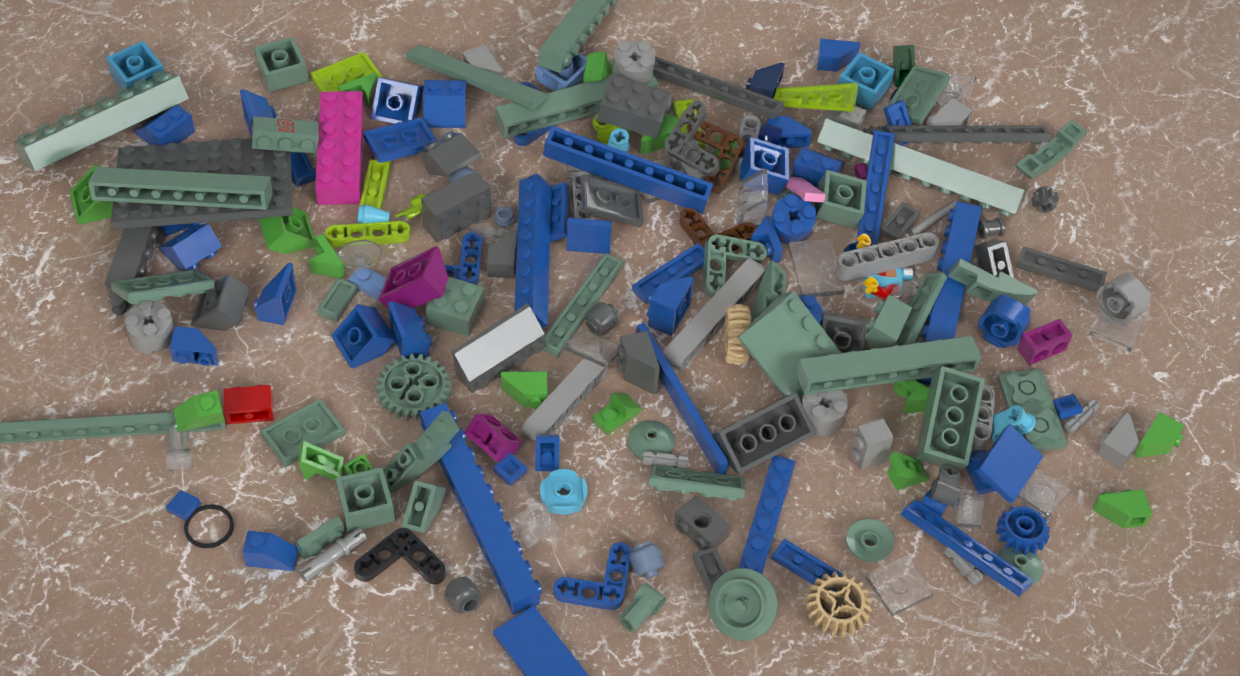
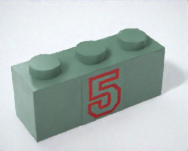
(285, 135)

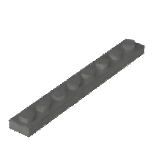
(717, 89)
(974, 134)

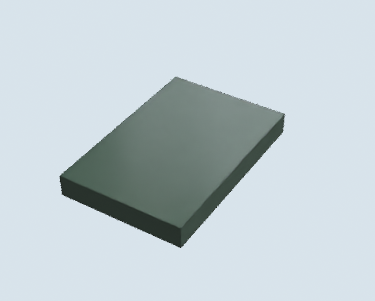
(921, 92)
(309, 424)

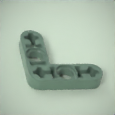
(723, 253)

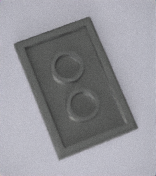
(611, 200)

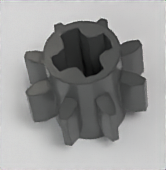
(1045, 199)

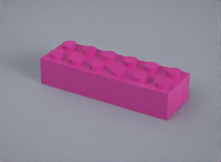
(340, 148)

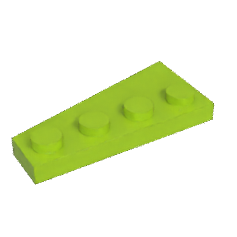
(825, 97)

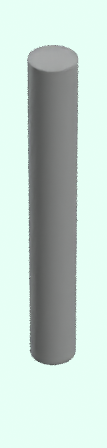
(932, 219)

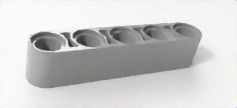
(886, 256)
(564, 399)

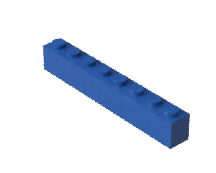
(627, 169)
(533, 247)

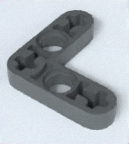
(685, 146)

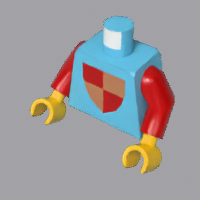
(881, 284)

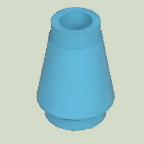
(370, 214)

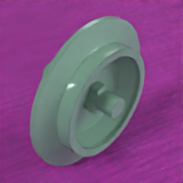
(743, 604)

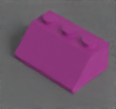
(416, 280)

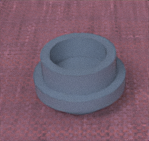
(504, 217)

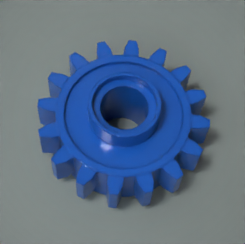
(1023, 529)

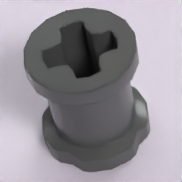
(990, 228)

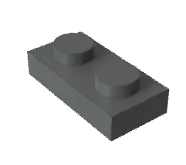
(899, 222)
(709, 566)

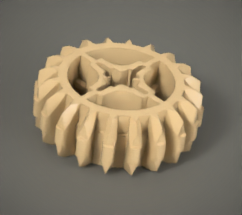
(736, 321)
(856, 615)

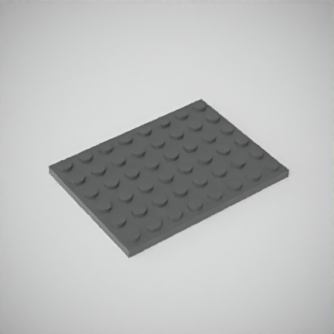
(212, 156)

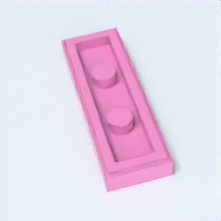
(805, 189)

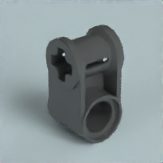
(946, 486)

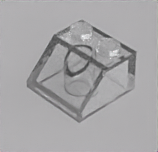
(752, 198)

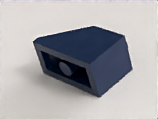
(766, 80)

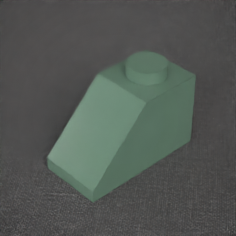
(423, 506)

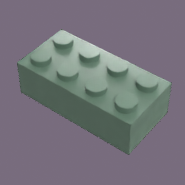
(950, 418)

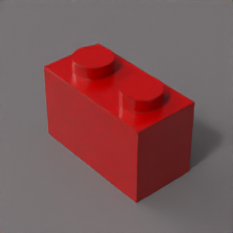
(248, 404)

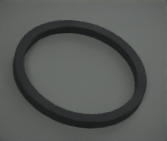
(215, 544)

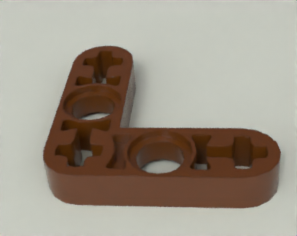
(723, 146)
(700, 225)

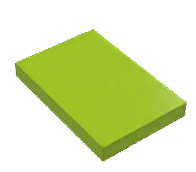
(330, 77)

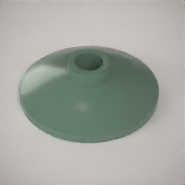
(640, 442)
(871, 532)
(1032, 563)

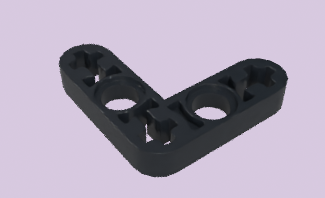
(397, 551)

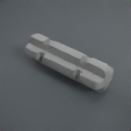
(1078, 420)
(664, 459)
(965, 567)

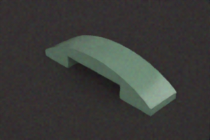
(1053, 151)

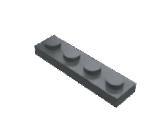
(1061, 269)

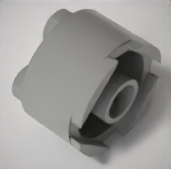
(634, 61)
(1123, 299)
(149, 327)
(826, 411)

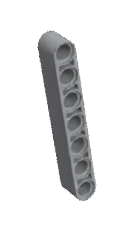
(712, 315)

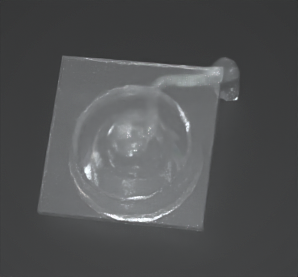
(1043, 493)

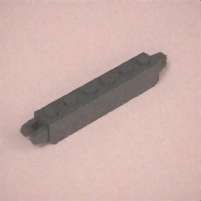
(130, 260)

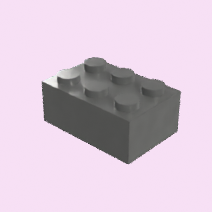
(633, 106)
(456, 206)

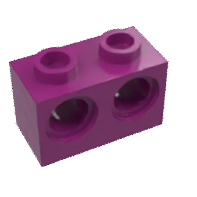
(1044, 342)
(492, 436)

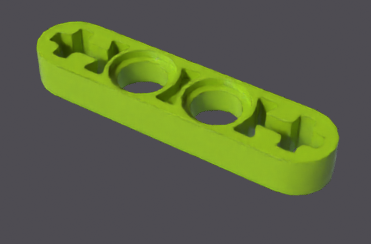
(367, 230)

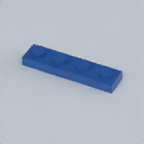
(677, 268)

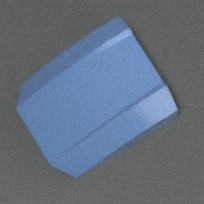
(567, 78)

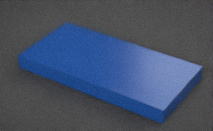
(536, 646)

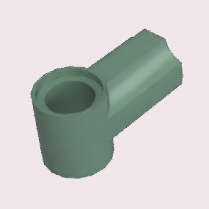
(645, 602)

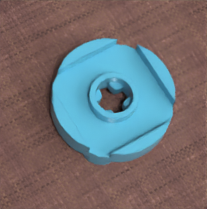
(560, 503)

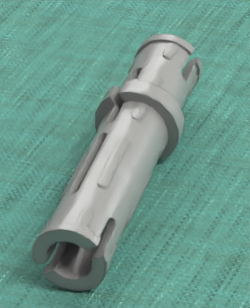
(341, 548)

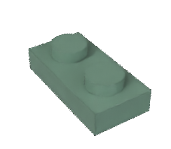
(321, 537)

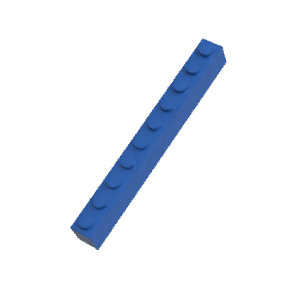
(959, 245)
(486, 519)

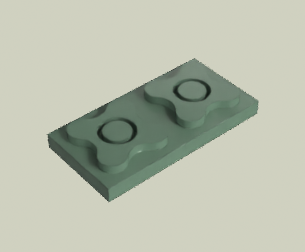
(158, 286)
(1031, 393)
(688, 481)

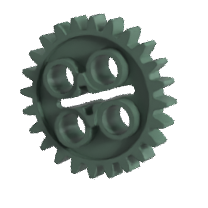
(413, 386)

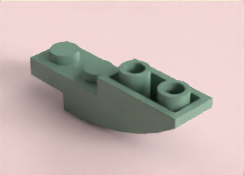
(987, 286)
(422, 454)

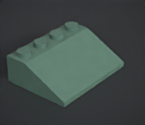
(783, 337)

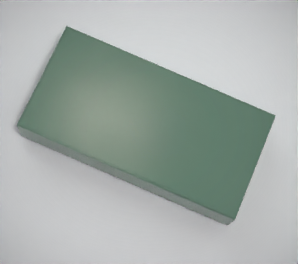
(337, 300)

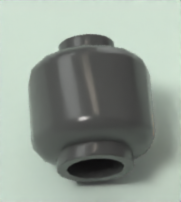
(602, 318)
(462, 595)

